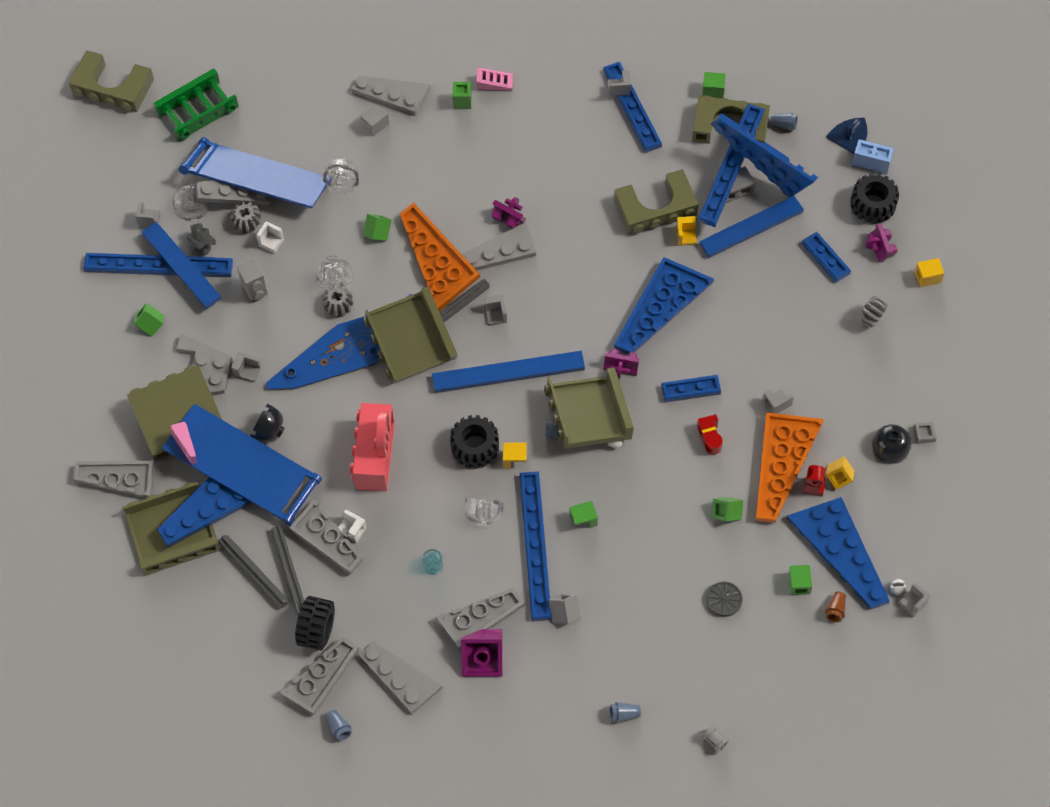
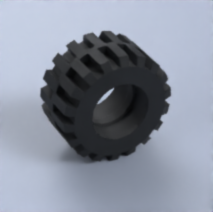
(877, 186)
(474, 455)
(314, 623)

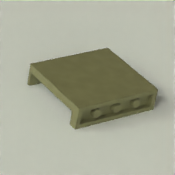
(410, 335)
(167, 403)
(589, 410)
(149, 514)

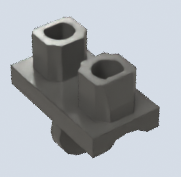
(201, 239)

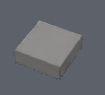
(924, 432)

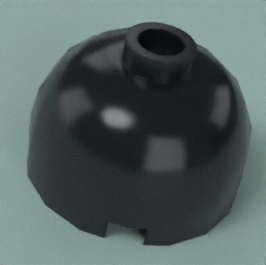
(268, 425)
(891, 443)

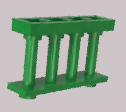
(189, 91)

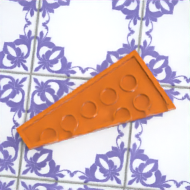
(440, 262)
(783, 454)

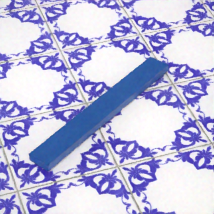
(729, 170)
(153, 264)
(508, 371)
(535, 546)

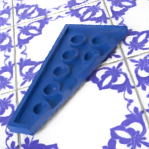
(770, 161)
(665, 296)
(204, 507)
(839, 544)

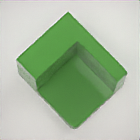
(714, 84)
(462, 95)
(377, 227)
(149, 319)
(727, 508)
(584, 513)
(800, 579)

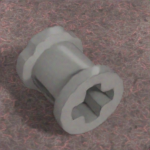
(715, 739)

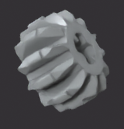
(245, 217)
(337, 300)
(872, 311)

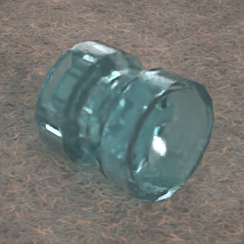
(432, 557)

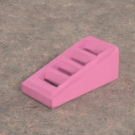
(492, 74)
(182, 437)

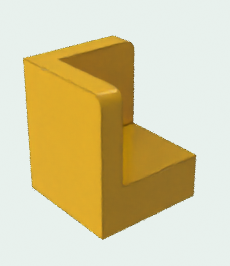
(686, 230)
(929, 272)
(514, 453)
(840, 472)

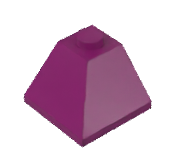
(482, 653)

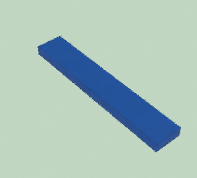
(635, 112)
(751, 226)
(181, 265)

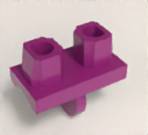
(514, 217)
(879, 243)
(621, 363)

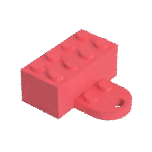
(372, 446)

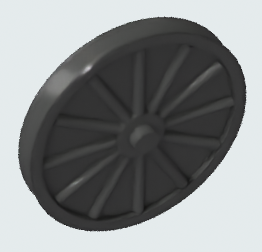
(724, 598)

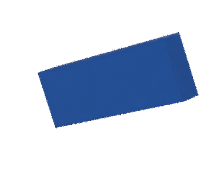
(826, 257)
(691, 388)

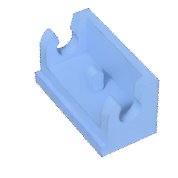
(872, 156)

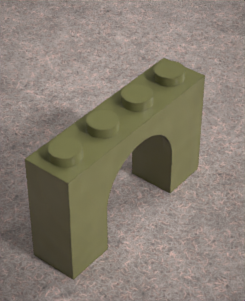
(127, 95)
(709, 108)
(639, 218)

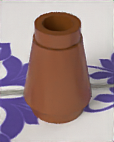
(836, 608)

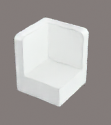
(270, 237)
(352, 526)

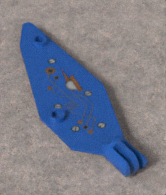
(336, 353)

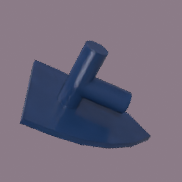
(848, 133)

